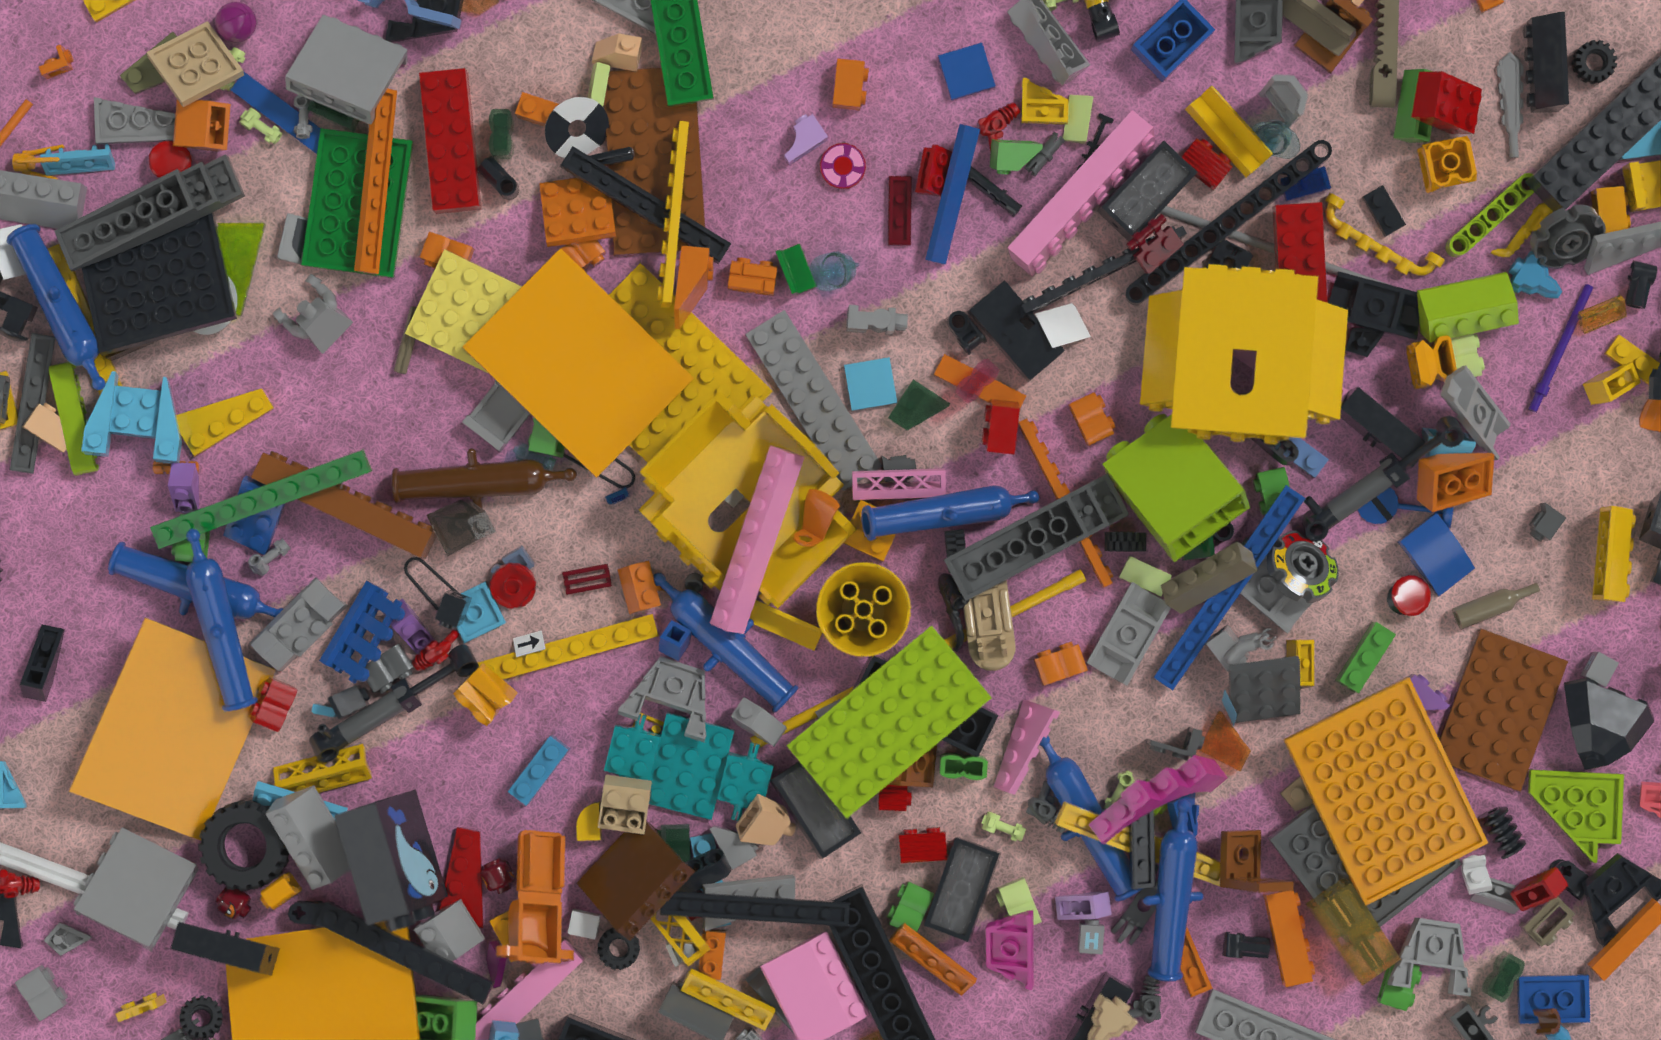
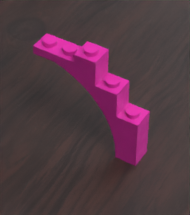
(1142, 797)

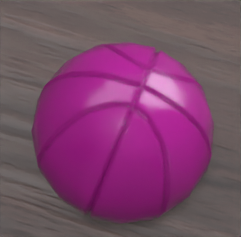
(235, 22)

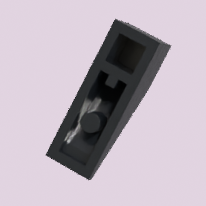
(42, 664)

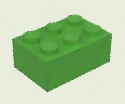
(446, 1018)

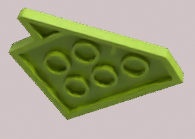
(1582, 805)

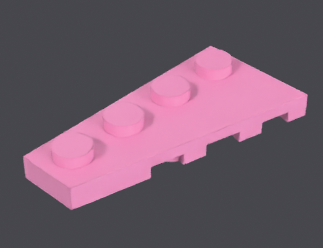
(1027, 733)

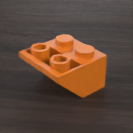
(202, 125)

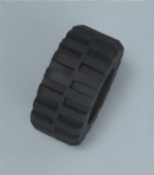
(215, 855)

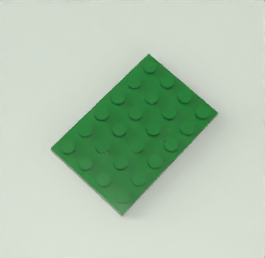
(337, 202)

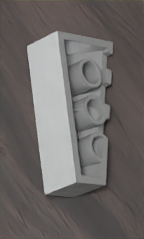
(1048, 39)

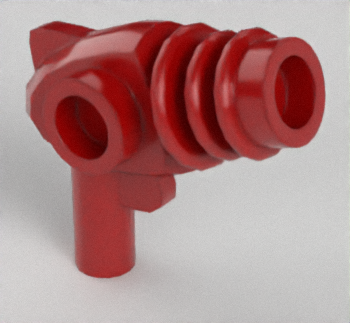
(997, 121)
(434, 652)
(11, 884)

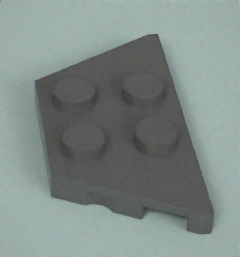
(1257, 27)

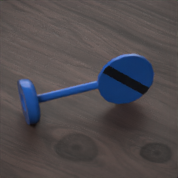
(1385, 507)

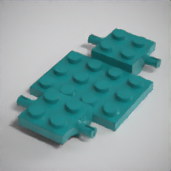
(688, 772)

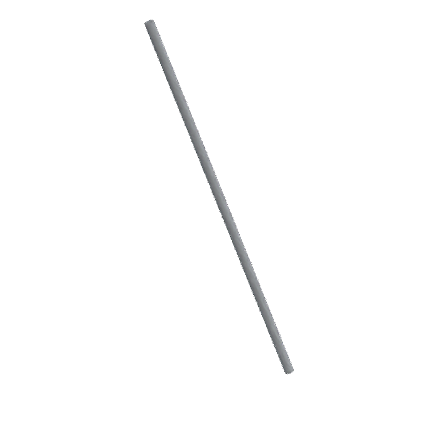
(1242, 237)

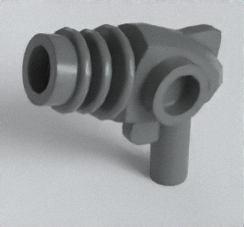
(1043, 808)
(1148, 1004)

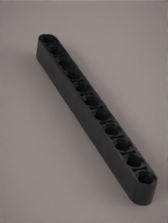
(1238, 217)

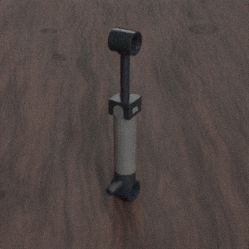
(1389, 473)
(404, 696)

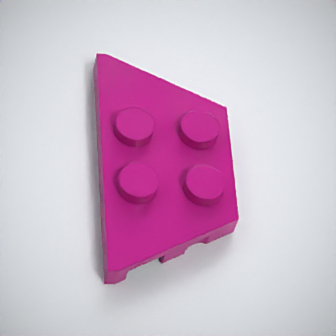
(1012, 947)

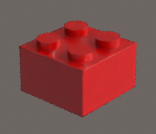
(1002, 426)

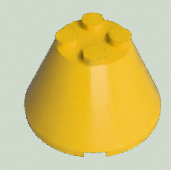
(863, 609)

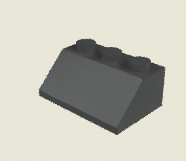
(695, 1013)

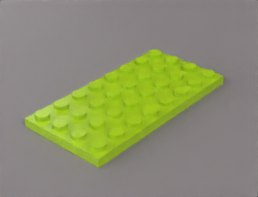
(889, 721)

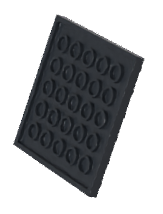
(160, 288)

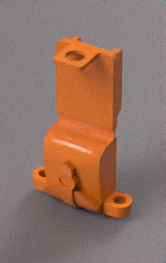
(537, 912)

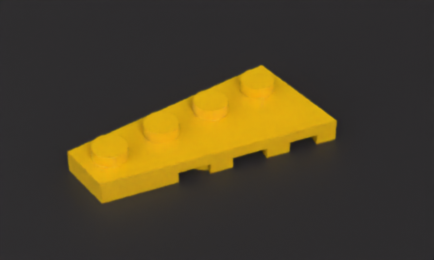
(217, 421)

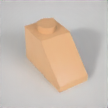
(619, 51)
(46, 426)

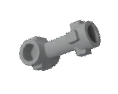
(303, 129)
(259, 564)

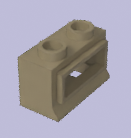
(1541, 915)

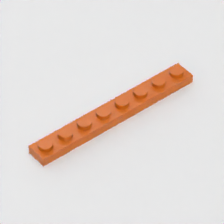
(375, 185)
(1051, 472)

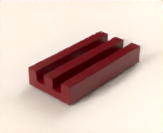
(567, 582)

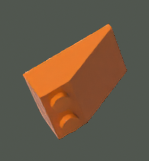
(693, 277)
(1454, 479)

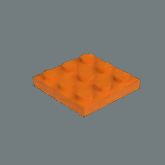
(575, 212)

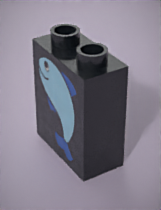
(392, 860)

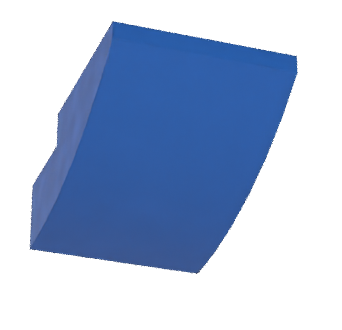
(1436, 554)

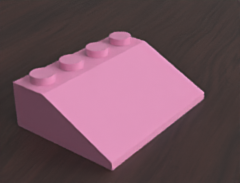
(814, 989)

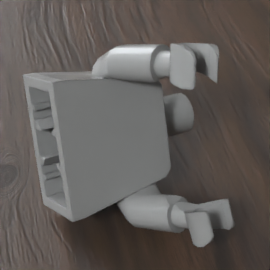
(318, 320)
(1234, 650)

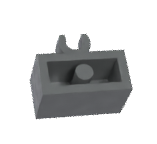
(1468, 1024)

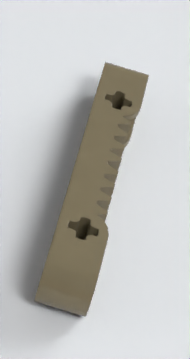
(1383, 90)

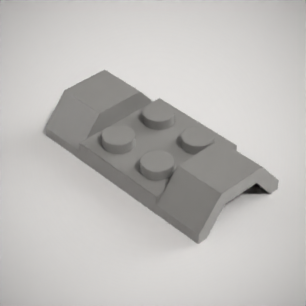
(1286, 96)
(1474, 408)
(1268, 599)
(298, 625)
(1128, 634)

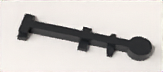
(1093, 145)

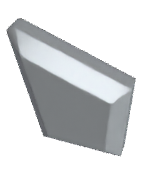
(65, 938)

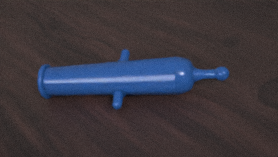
(56, 301)
(942, 511)
(171, 578)
(218, 627)
(731, 648)
(1071, 786)
(1173, 898)

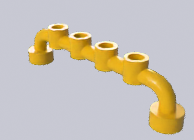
(1382, 252)

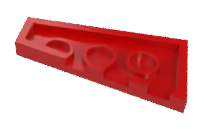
(464, 874)

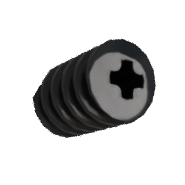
(1504, 830)

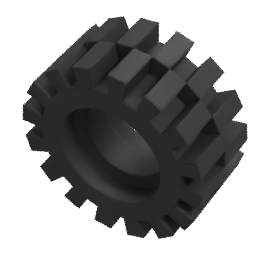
(1594, 48)
(954, 542)
(1125, 542)
(611, 960)
(201, 1004)

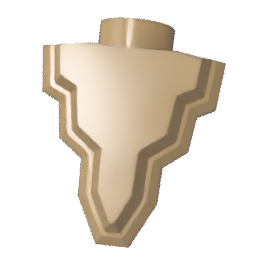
(1110, 1019)

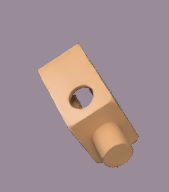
(764, 822)

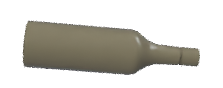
(1490, 605)

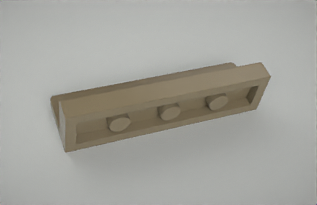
(1319, 24)

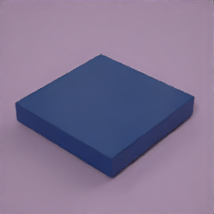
(966, 71)

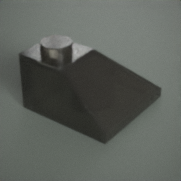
(460, 525)

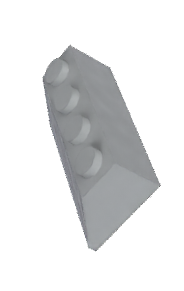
(40, 200)
(310, 836)

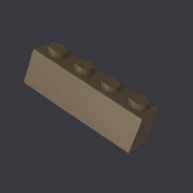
(1209, 577)

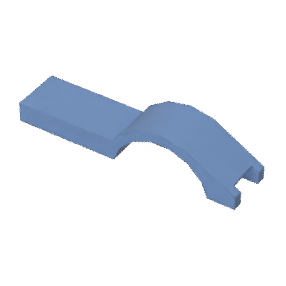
(423, 13)

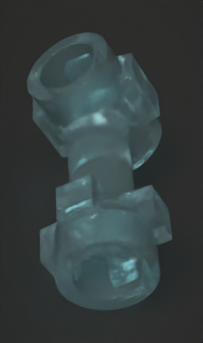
(522, 453)

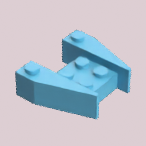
(135, 414)

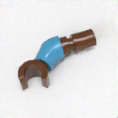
(1550, 1024)

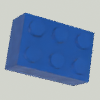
(1172, 39)

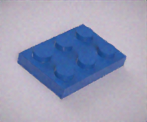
(258, 529)
(1563, 992)

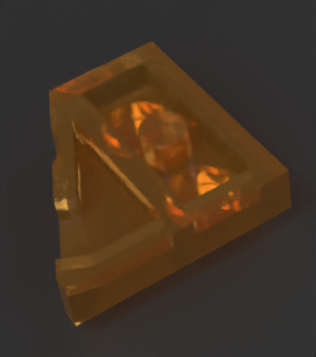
(1224, 743)

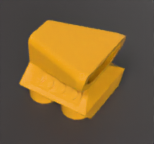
(1447, 163)
(1431, 362)
(484, 694)

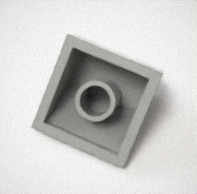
(449, 931)

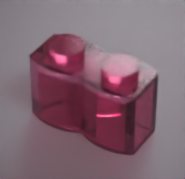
(972, 386)

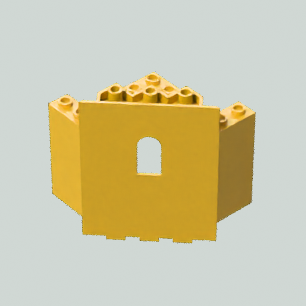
(1248, 309)
(726, 452)

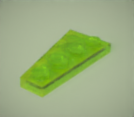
(240, 250)

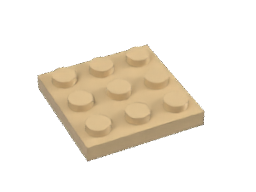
(195, 64)

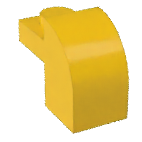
(587, 823)

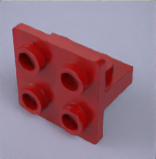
(933, 170)

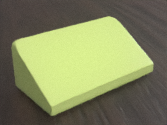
(598, 82)
(1078, 118)
(1144, 575)

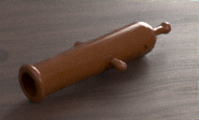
(475, 480)

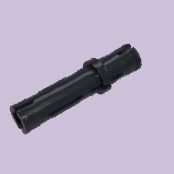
(998, 196)

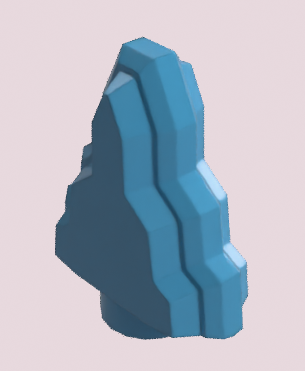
(1533, 278)

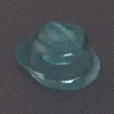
(1278, 138)
(833, 270)

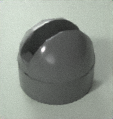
(694, 582)

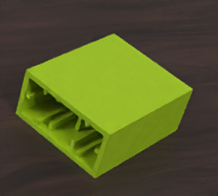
(1175, 486)

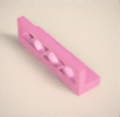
(898, 489)

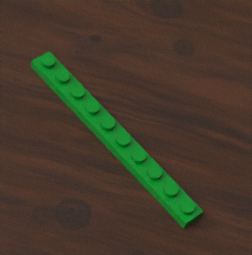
(262, 498)

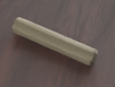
(406, 347)

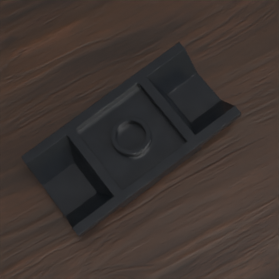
(1377, 305)

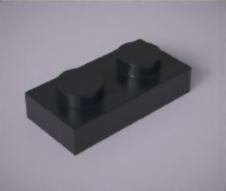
(1384, 210)

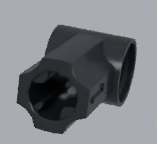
(498, 177)
(1640, 280)
(1240, 945)

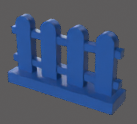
(354, 626)

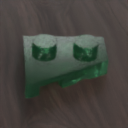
(916, 406)

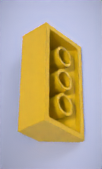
(1612, 554)

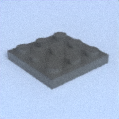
(1265, 688)

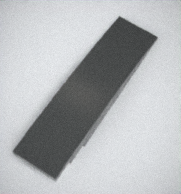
(150, 212)
(1036, 537)

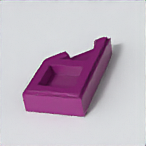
(495, 964)

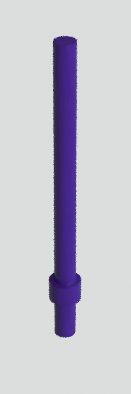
(1542, 388)

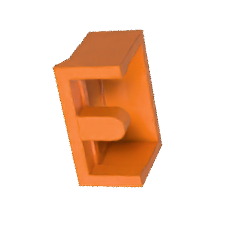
(712, 961)

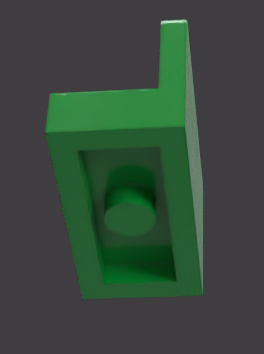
(796, 269)

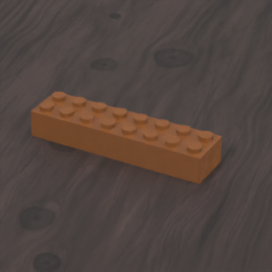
(354, 508)

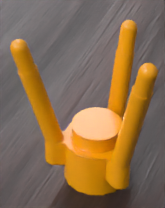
(26, 160)

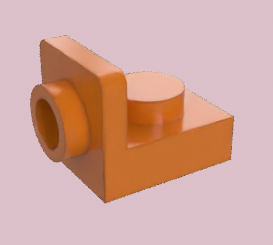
(54, 66)

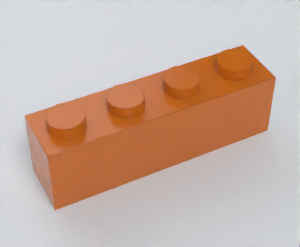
(1288, 937)

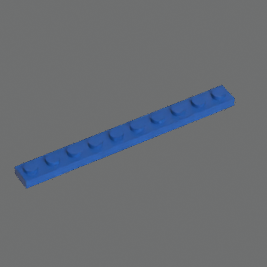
(1219, 604)

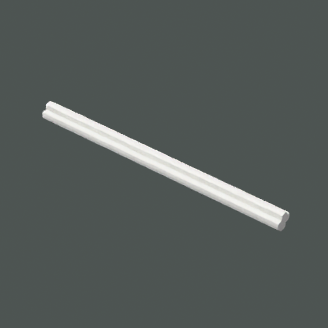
(58, 874)

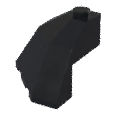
(1604, 722)

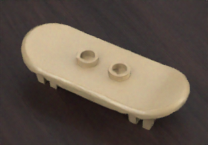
(990, 628)

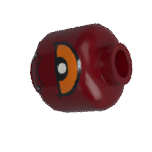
(497, 876)
(233, 903)

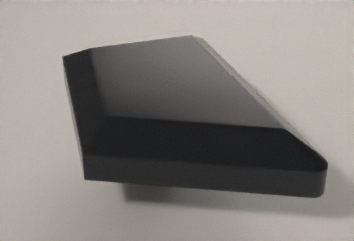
(1362, 341)

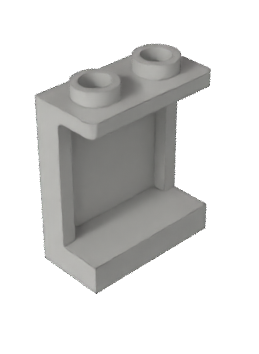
(497, 417)

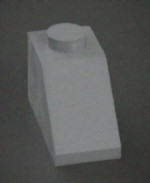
(758, 722)
(734, 849)

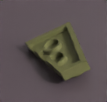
(142, 73)

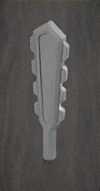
(1510, 88)

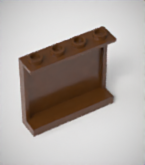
(634, 879)

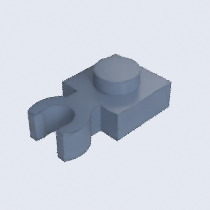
(519, 556)

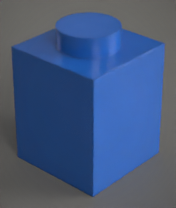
(674, 640)

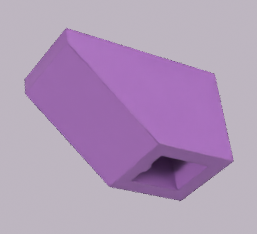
(184, 487)
(412, 629)
(1430, 699)

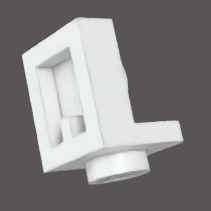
(1476, 874)

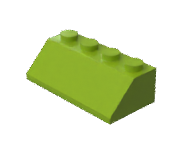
(1467, 307)

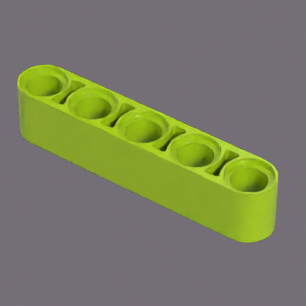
(1481, 220)
(72, 416)

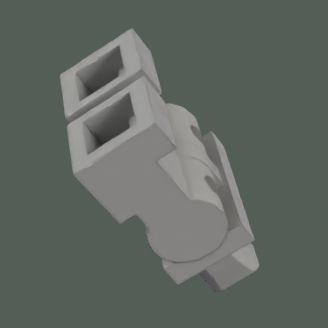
(879, 320)

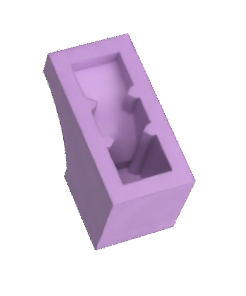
(808, 137)
(1083, 906)

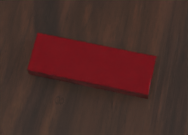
(899, 210)

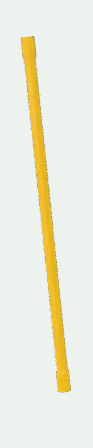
(1066, 583)

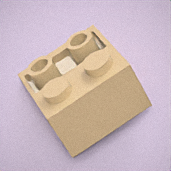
(624, 804)

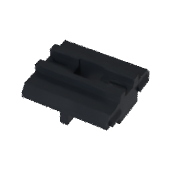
(1224, 249)

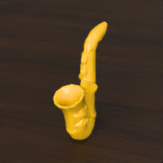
(1532, 224)

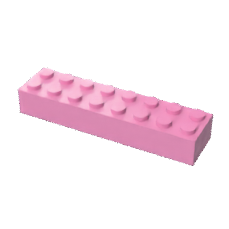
(1082, 194)

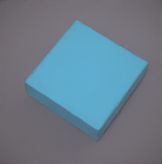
(323, 710)

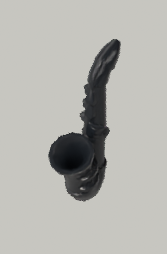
(953, 601)

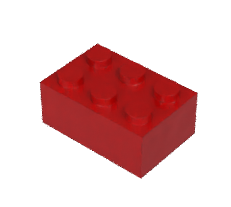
(1446, 102)

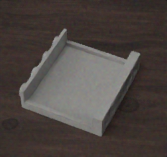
(345, 68)
(136, 888)

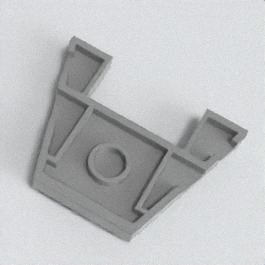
(675, 687)
(1432, 945)

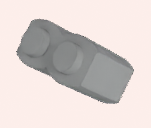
(42, 992)

